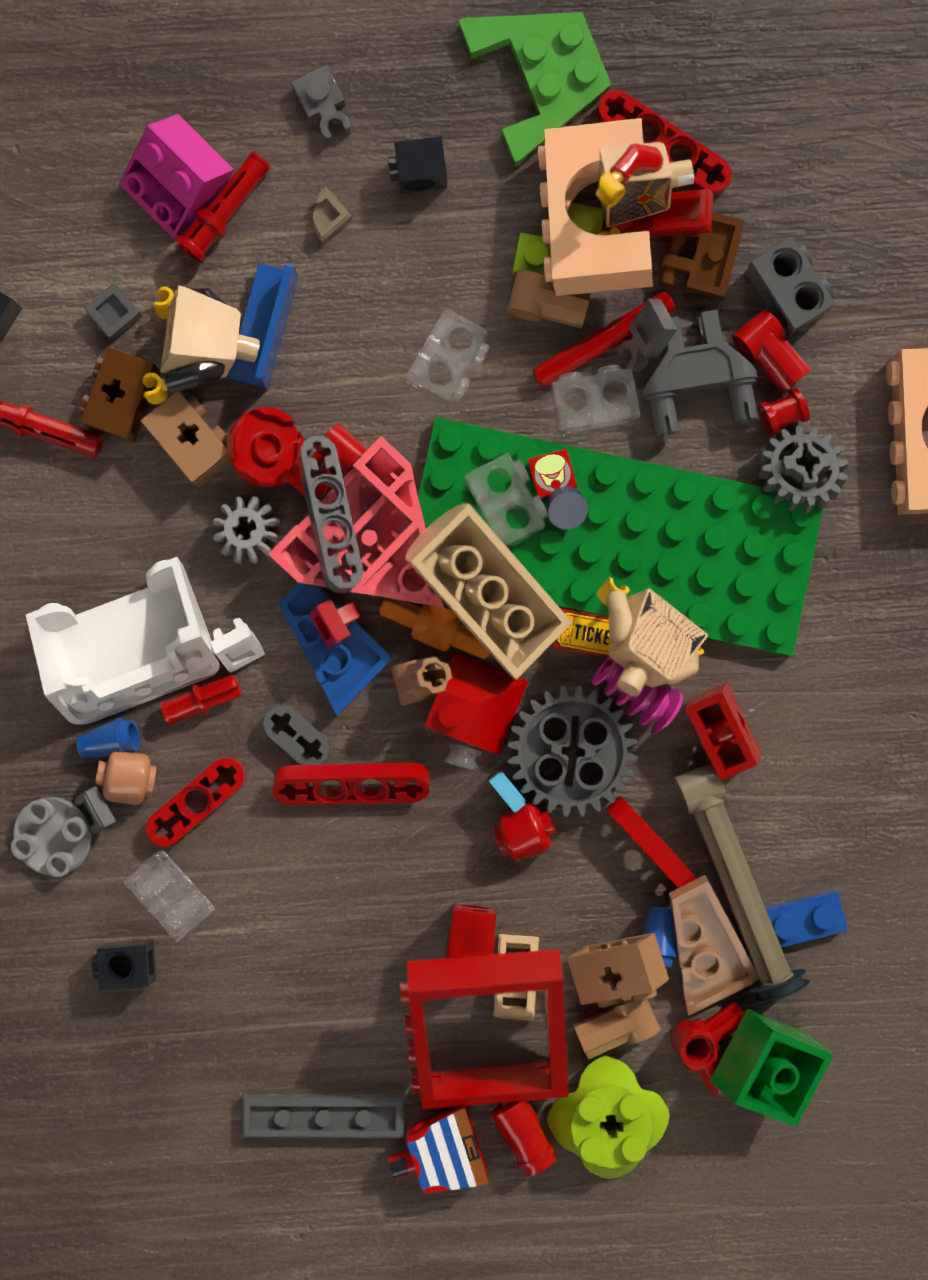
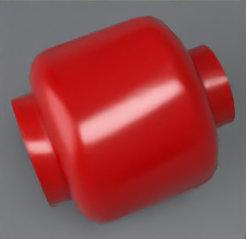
(524, 833)

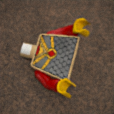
(637, 183)

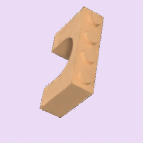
(581, 259)
(909, 382)

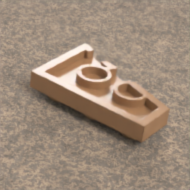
(707, 947)

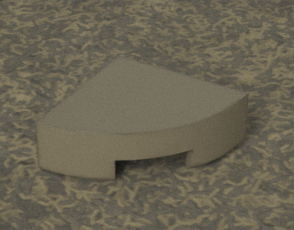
(329, 216)

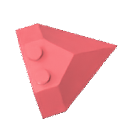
(385, 526)

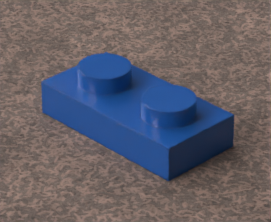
(807, 918)

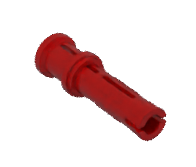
(212, 222)

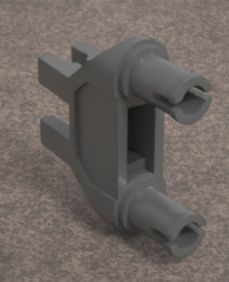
(699, 369)

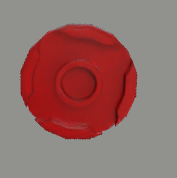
(264, 447)

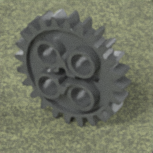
(608, 754)

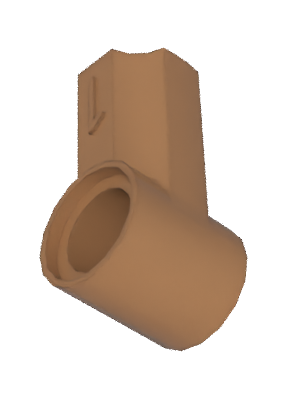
(536, 299)
(420, 679)
(624, 1022)

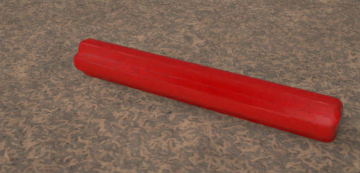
(592, 345)

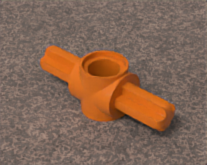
(433, 626)

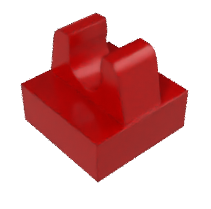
(332, 622)

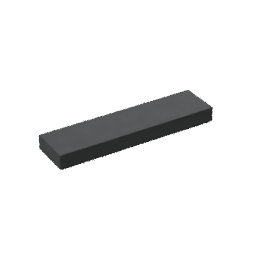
(323, 1116)

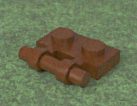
(711, 262)

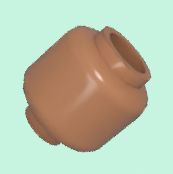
(126, 777)

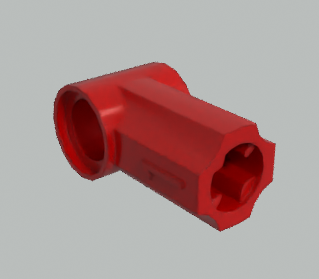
(764, 342)
(348, 452)

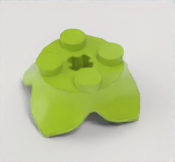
(605, 1090)

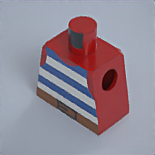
(442, 1152)

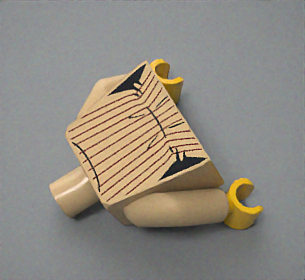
(649, 639)

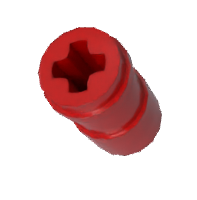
(522, 1132)

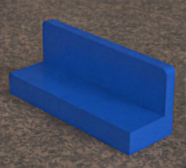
(266, 321)

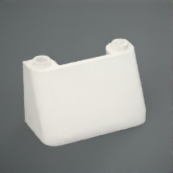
(123, 648)

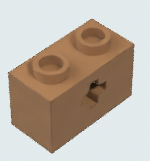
(172, 420)
(618, 970)

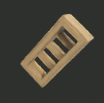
(516, 1012)

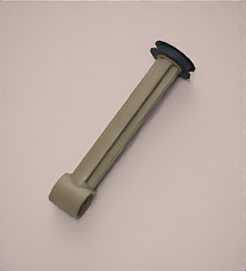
(704, 798)

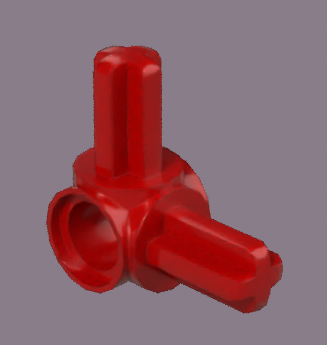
(704, 1057)

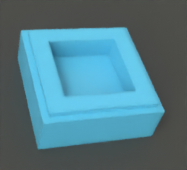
(507, 791)

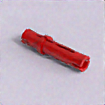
(27, 422)

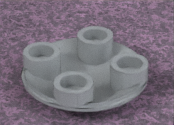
(51, 836)

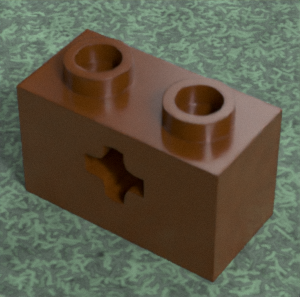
(120, 416)

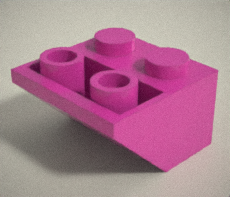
(174, 174)

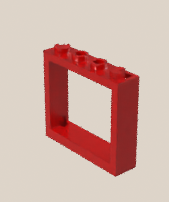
(481, 977)

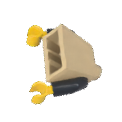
(198, 341)

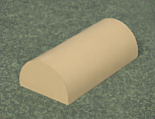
(487, 588)

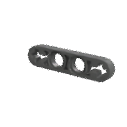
(325, 514)

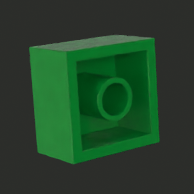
(771, 1068)

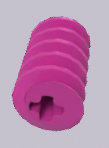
(657, 702)

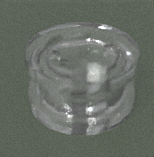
(462, 756)

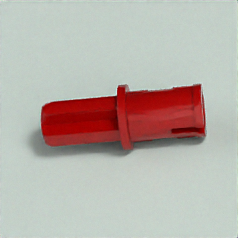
(201, 699)

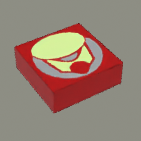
(551, 472)

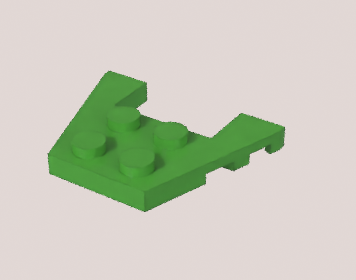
(555, 63)

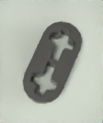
(303, 728)

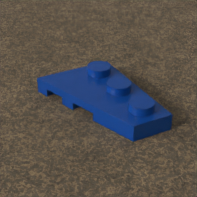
(343, 668)

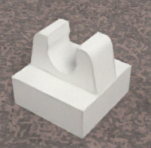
(237, 646)

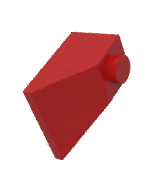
(476, 704)

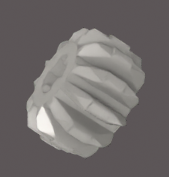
(235, 523)

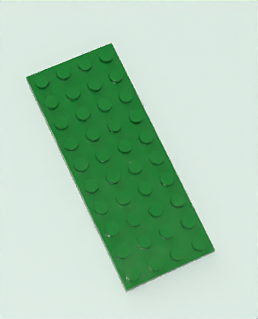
(690, 537)

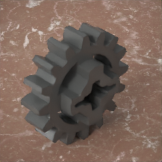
(792, 480)

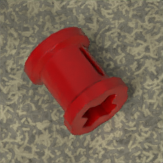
(784, 412)

